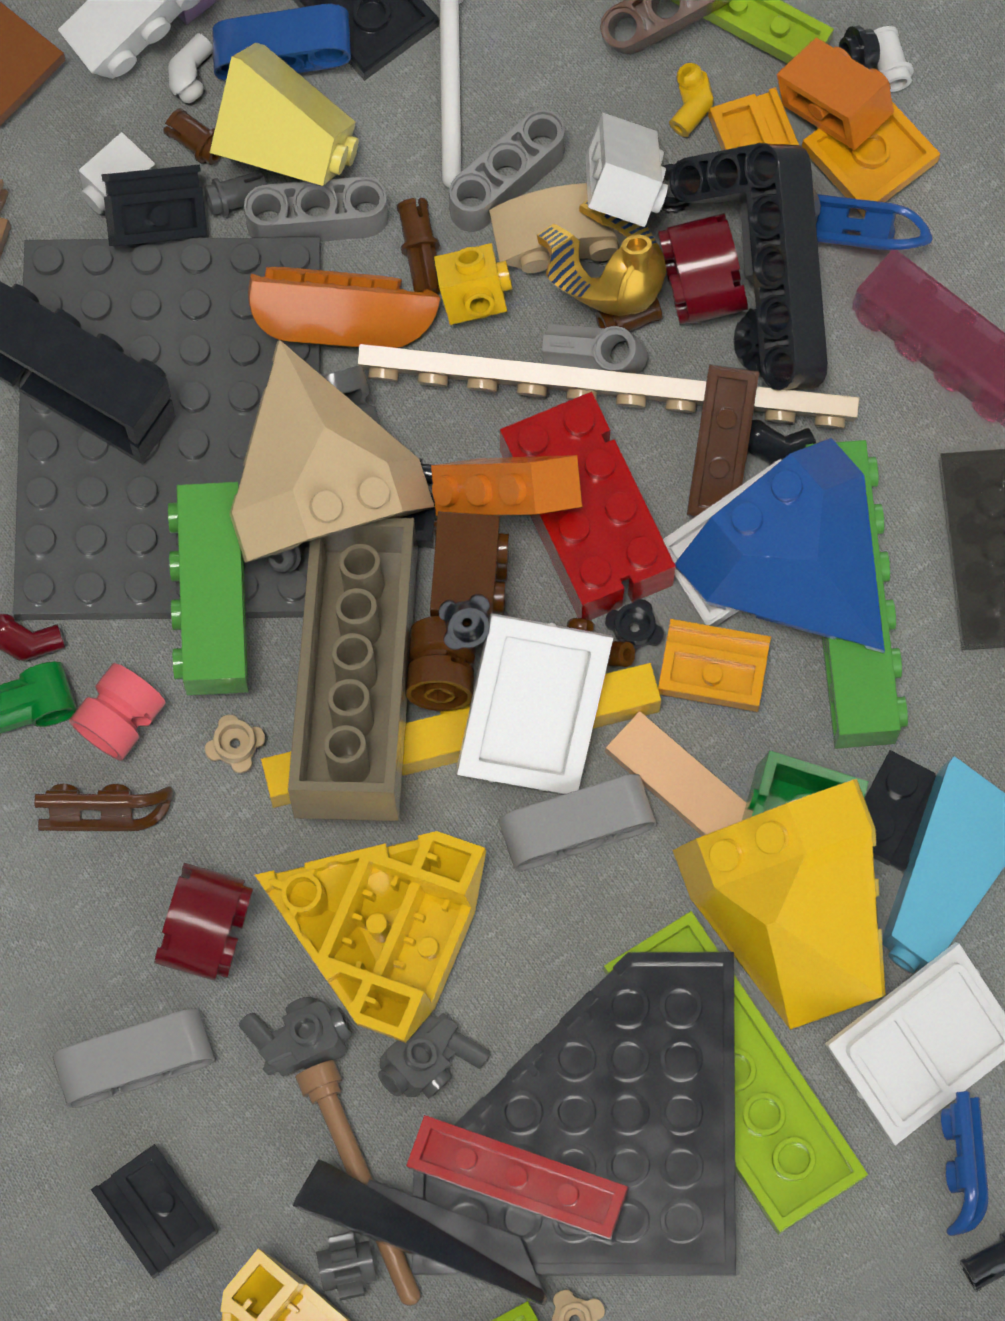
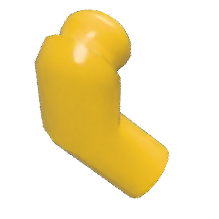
(696, 98)

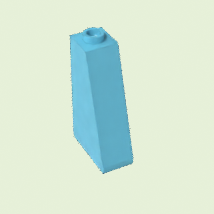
(949, 866)

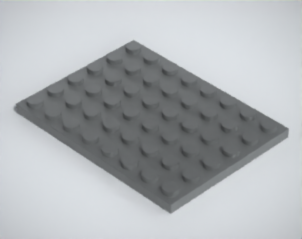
(90, 516)

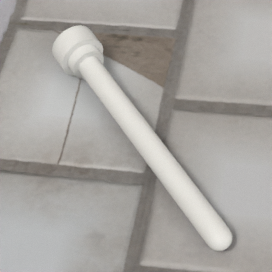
(450, 90)

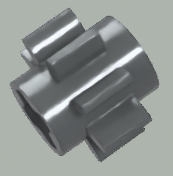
(346, 1266)

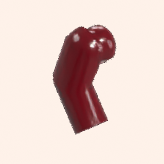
(23, 643)

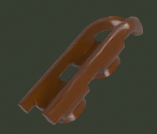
(113, 802)

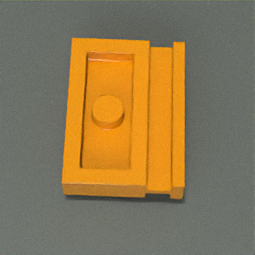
(752, 121)
(714, 665)

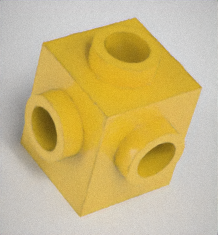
(472, 283)

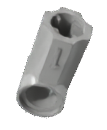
(591, 348)

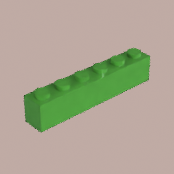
(861, 679)

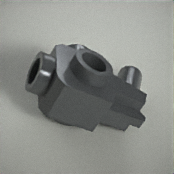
(307, 1039)
(424, 1058)

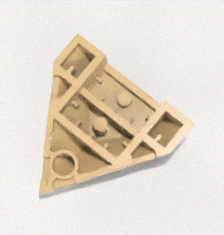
(318, 465)

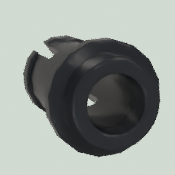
(985, 1265)

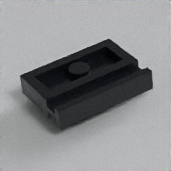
(154, 205)
(897, 807)
(154, 1211)

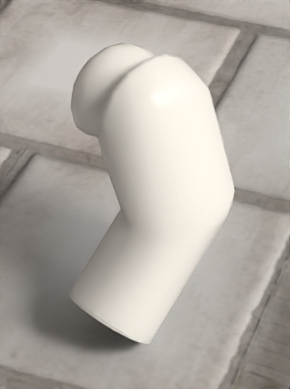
(183, 68)

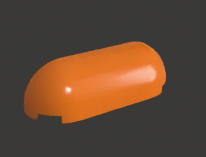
(339, 308)

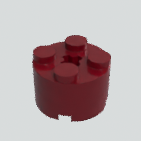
(703, 269)
(201, 922)

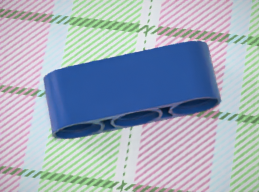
(302, 37)

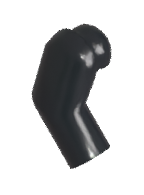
(772, 445)

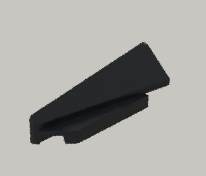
(421, 1230)

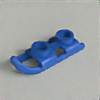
(876, 228)
(968, 1171)

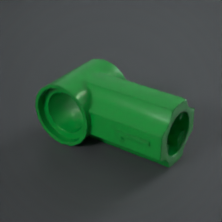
(36, 698)

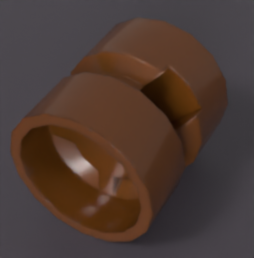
(438, 675)

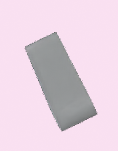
(511, 150)
(337, 196)
(577, 822)
(133, 1058)

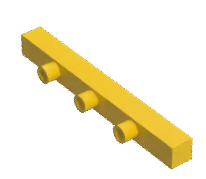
(439, 738)

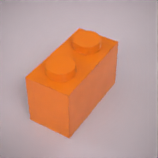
(835, 93)

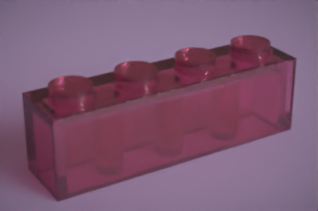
(936, 330)

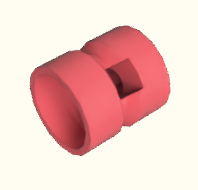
(117, 711)

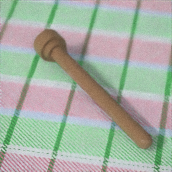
(322, 1087)

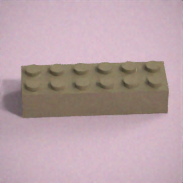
(354, 673)

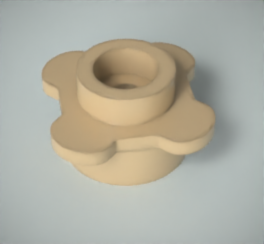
(232, 729)
(568, 1305)

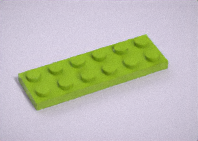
(783, 1135)

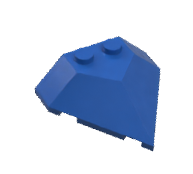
(795, 549)

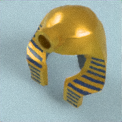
(622, 286)

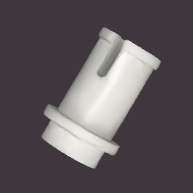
(892, 60)

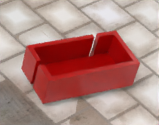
(613, 530)

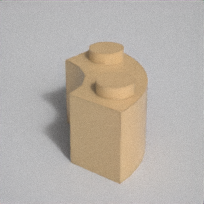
(524, 217)

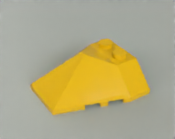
(796, 901)

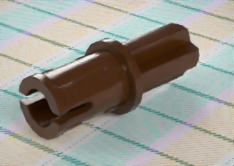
(419, 244)

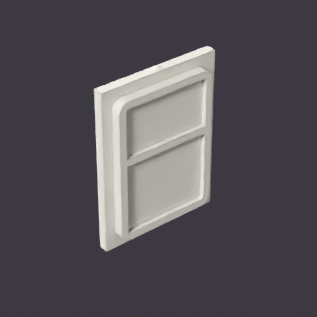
(534, 704)
(922, 1043)

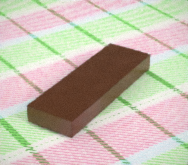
(722, 435)

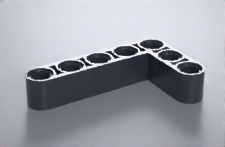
(783, 250)

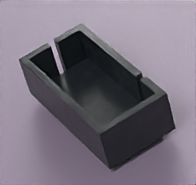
(82, 374)

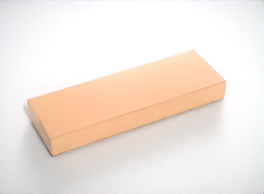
(675, 776)

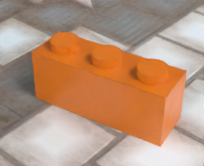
(507, 485)

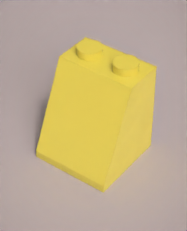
(281, 120)

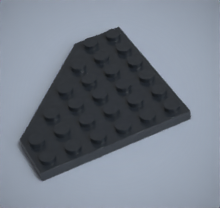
(636, 1094)

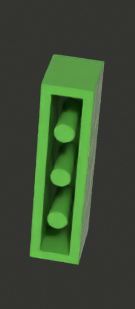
(211, 591)

